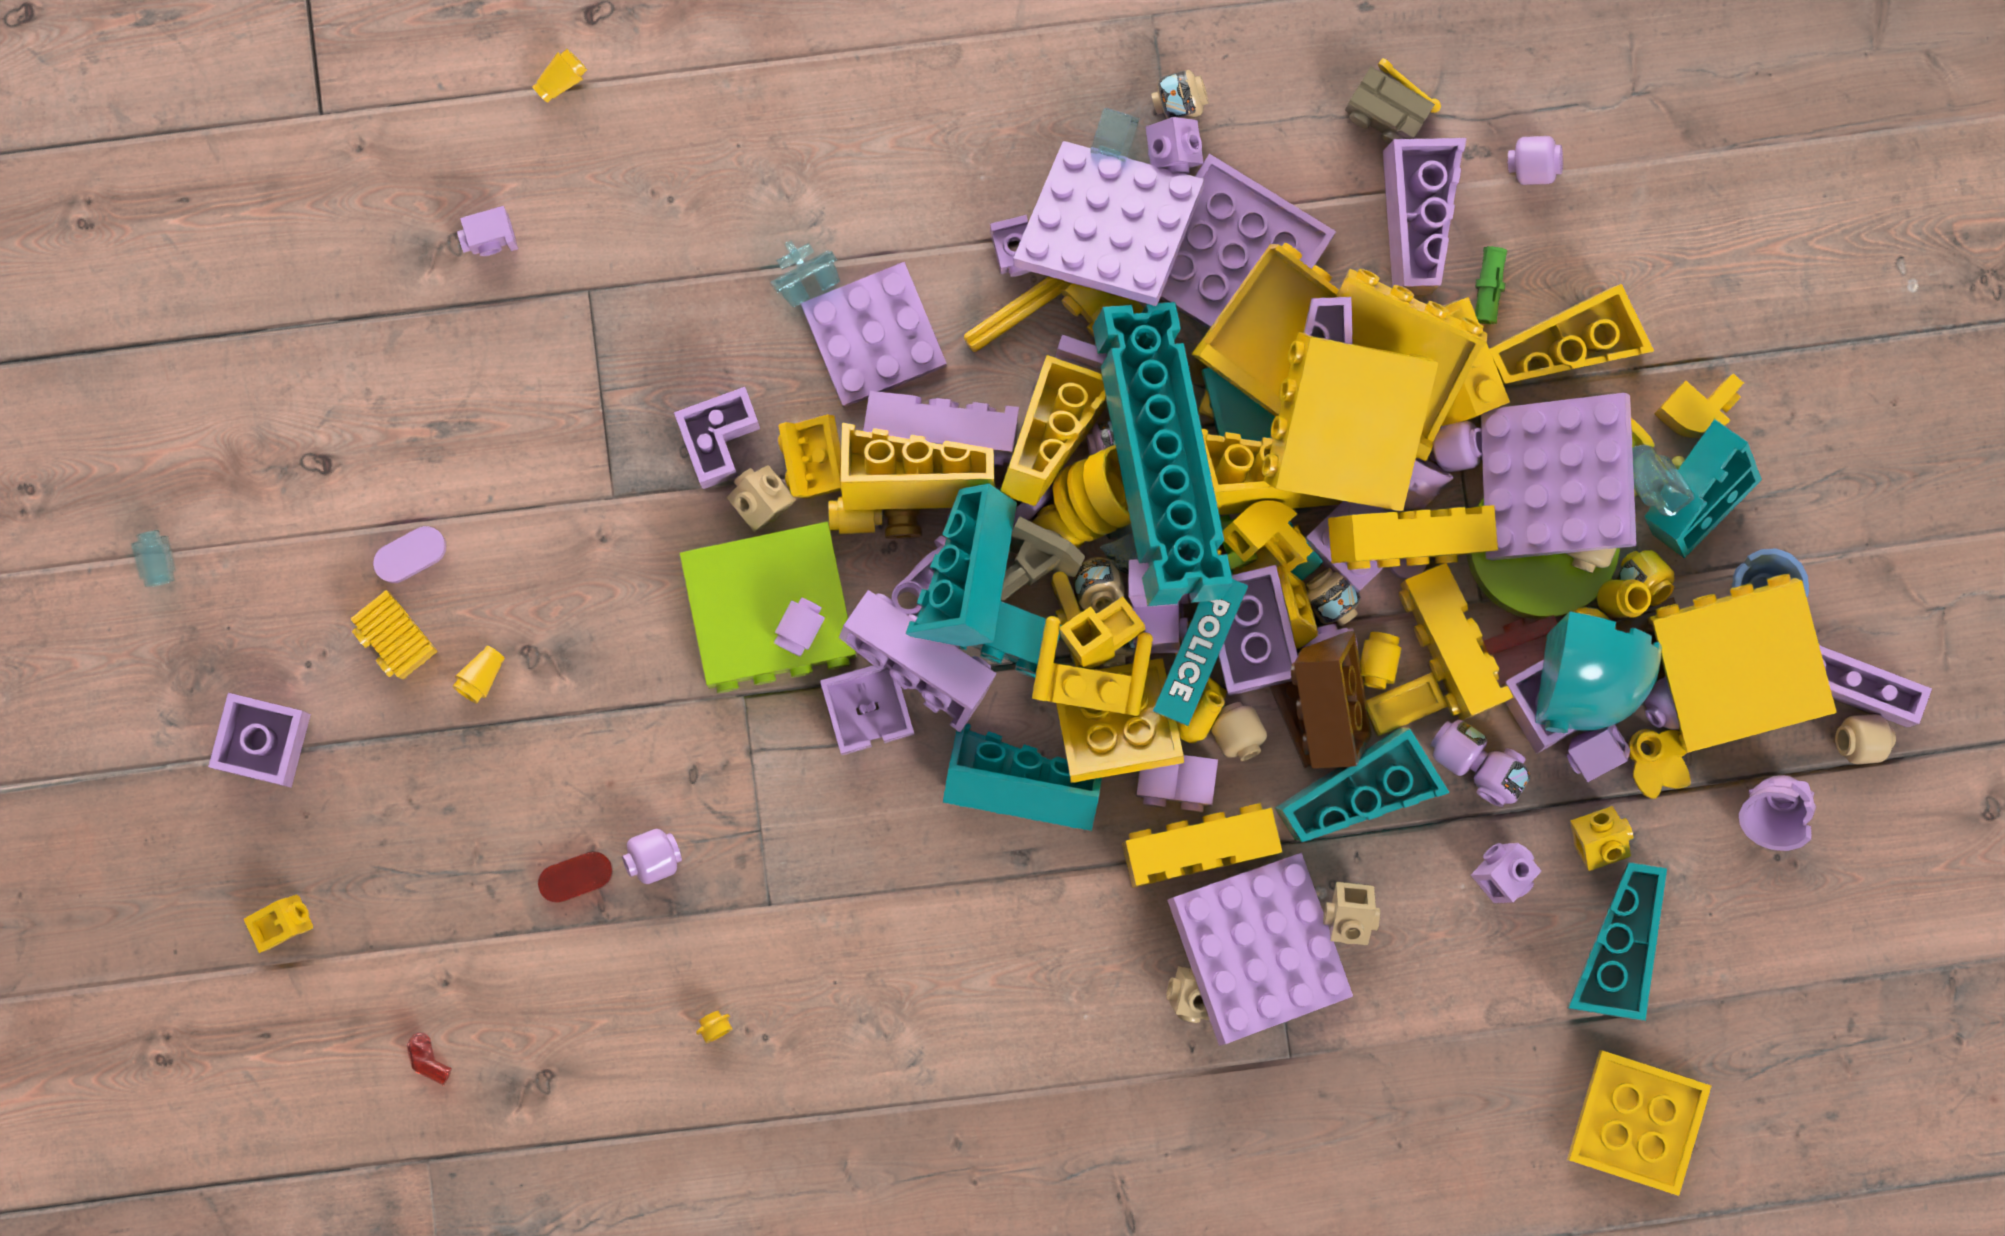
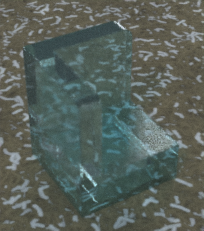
(1115, 134)

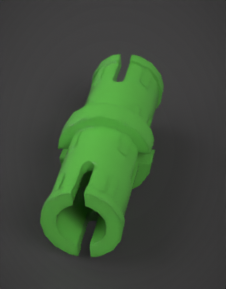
(1490, 284)

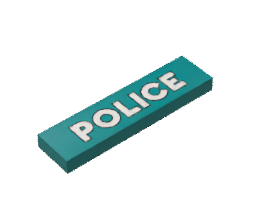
(1198, 655)

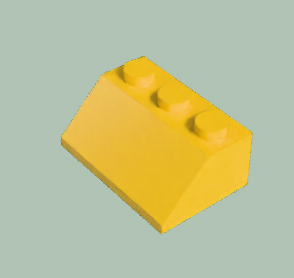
(1483, 385)

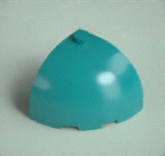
(1594, 674)

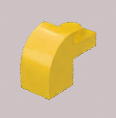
(1691, 413)
(1267, 525)
(1098, 635)

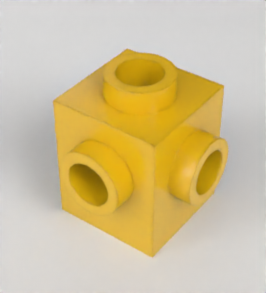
(1601, 838)

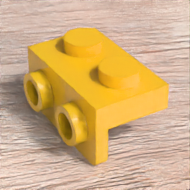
(811, 456)

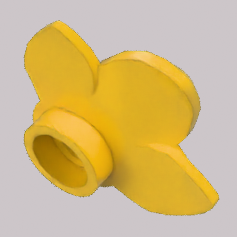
(1663, 764)

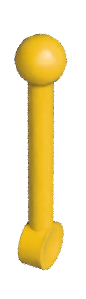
(1388, 68)

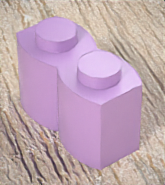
(1186, 783)

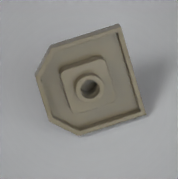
(1038, 554)

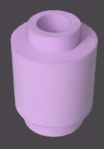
(799, 626)

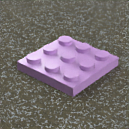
(873, 334)

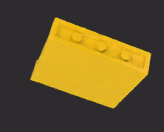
(1261, 321)
(1400, 324)
(1349, 422)
(1743, 663)

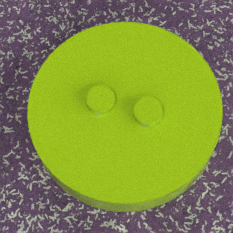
(1538, 584)

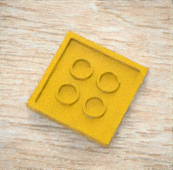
(1118, 743)
(1639, 1122)

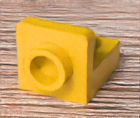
(278, 922)

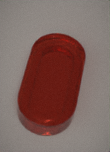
(575, 877)

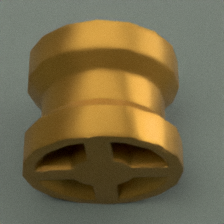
(902, 523)

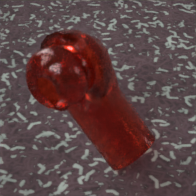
(423, 1059)

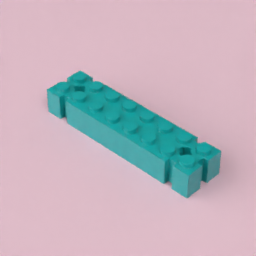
(1162, 454)

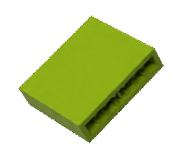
(742, 594)

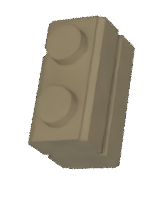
(1388, 107)

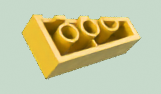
(1578, 337)
(1057, 420)
(908, 473)
(1239, 478)
(1411, 536)
(1453, 643)
(1202, 846)

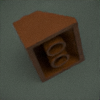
(1332, 702)

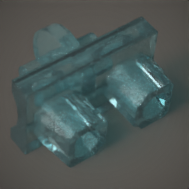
(820, 266)

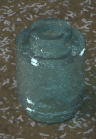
(154, 559)

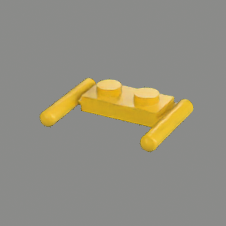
(1088, 686)

